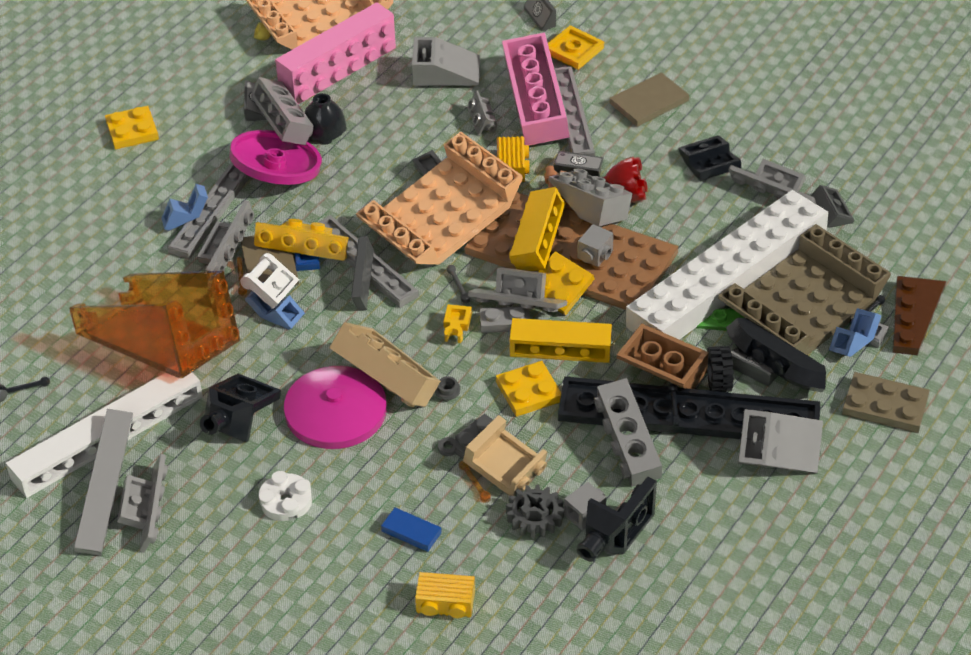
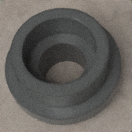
(448, 388)

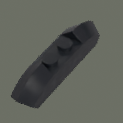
(777, 354)

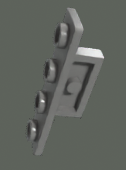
(771, 179)
(224, 239)
(519, 287)
(140, 502)

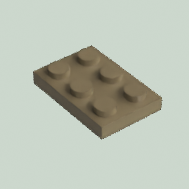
(886, 402)

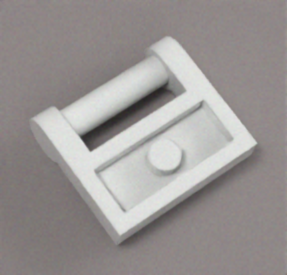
(276, 286)

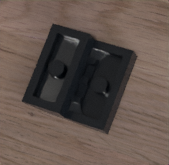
(709, 157)

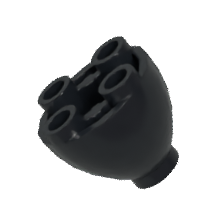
(326, 119)

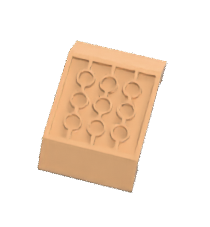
(300, 20)
(446, 203)

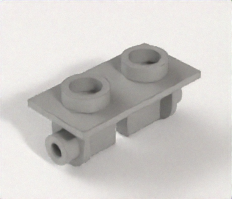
(481, 114)

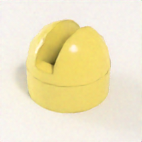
(261, 32)

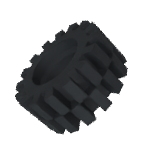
(720, 369)

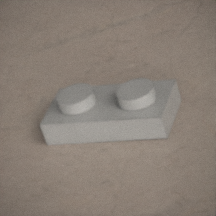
(500, 318)

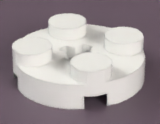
(281, 484)

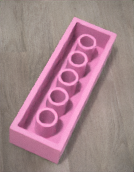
(337, 52)
(535, 89)

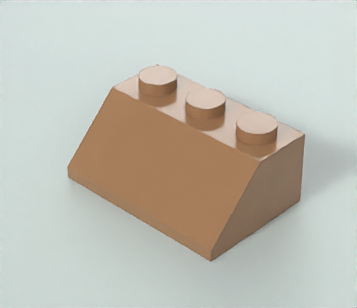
(665, 357)

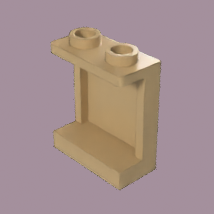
(504, 458)

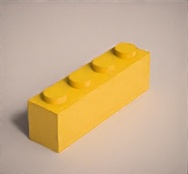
(537, 230)
(560, 340)

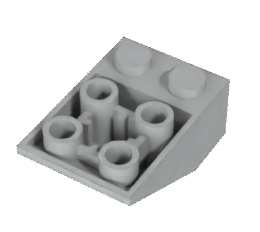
(443, 63)
(593, 197)
(780, 441)

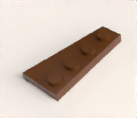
(914, 310)

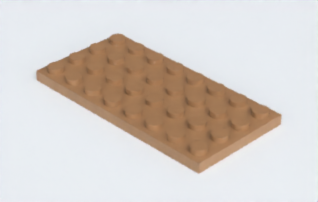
(628, 273)

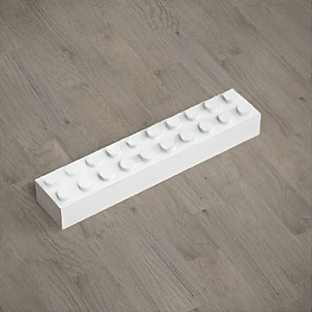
(739, 258)

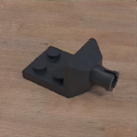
(233, 405)
(617, 530)

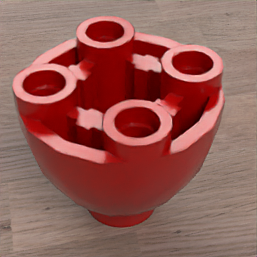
(628, 175)

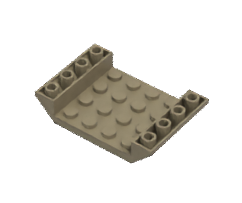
(810, 291)

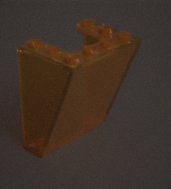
(165, 320)

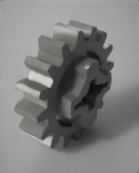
(535, 511)

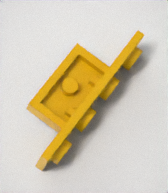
(302, 239)

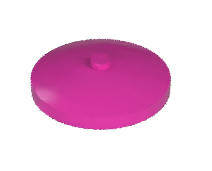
(274, 161)
(335, 407)

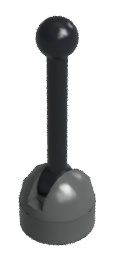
(44, 381)

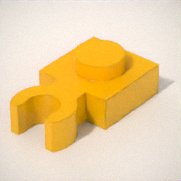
(456, 321)

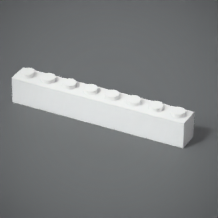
(79, 443)

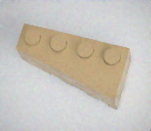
(385, 363)

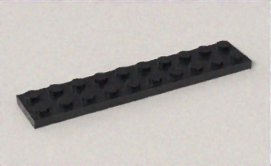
(698, 410)

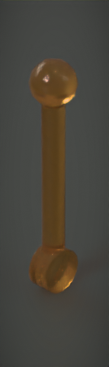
(241, 290)
(485, 496)

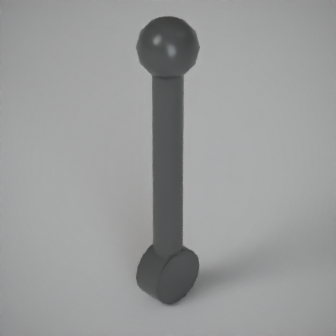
(464, 296)

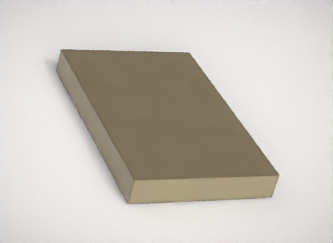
(649, 99)
(253, 253)

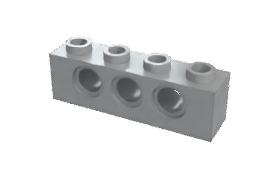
(282, 111)
(620, 396)

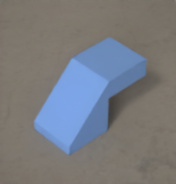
(179, 212)
(285, 314)
(860, 333)

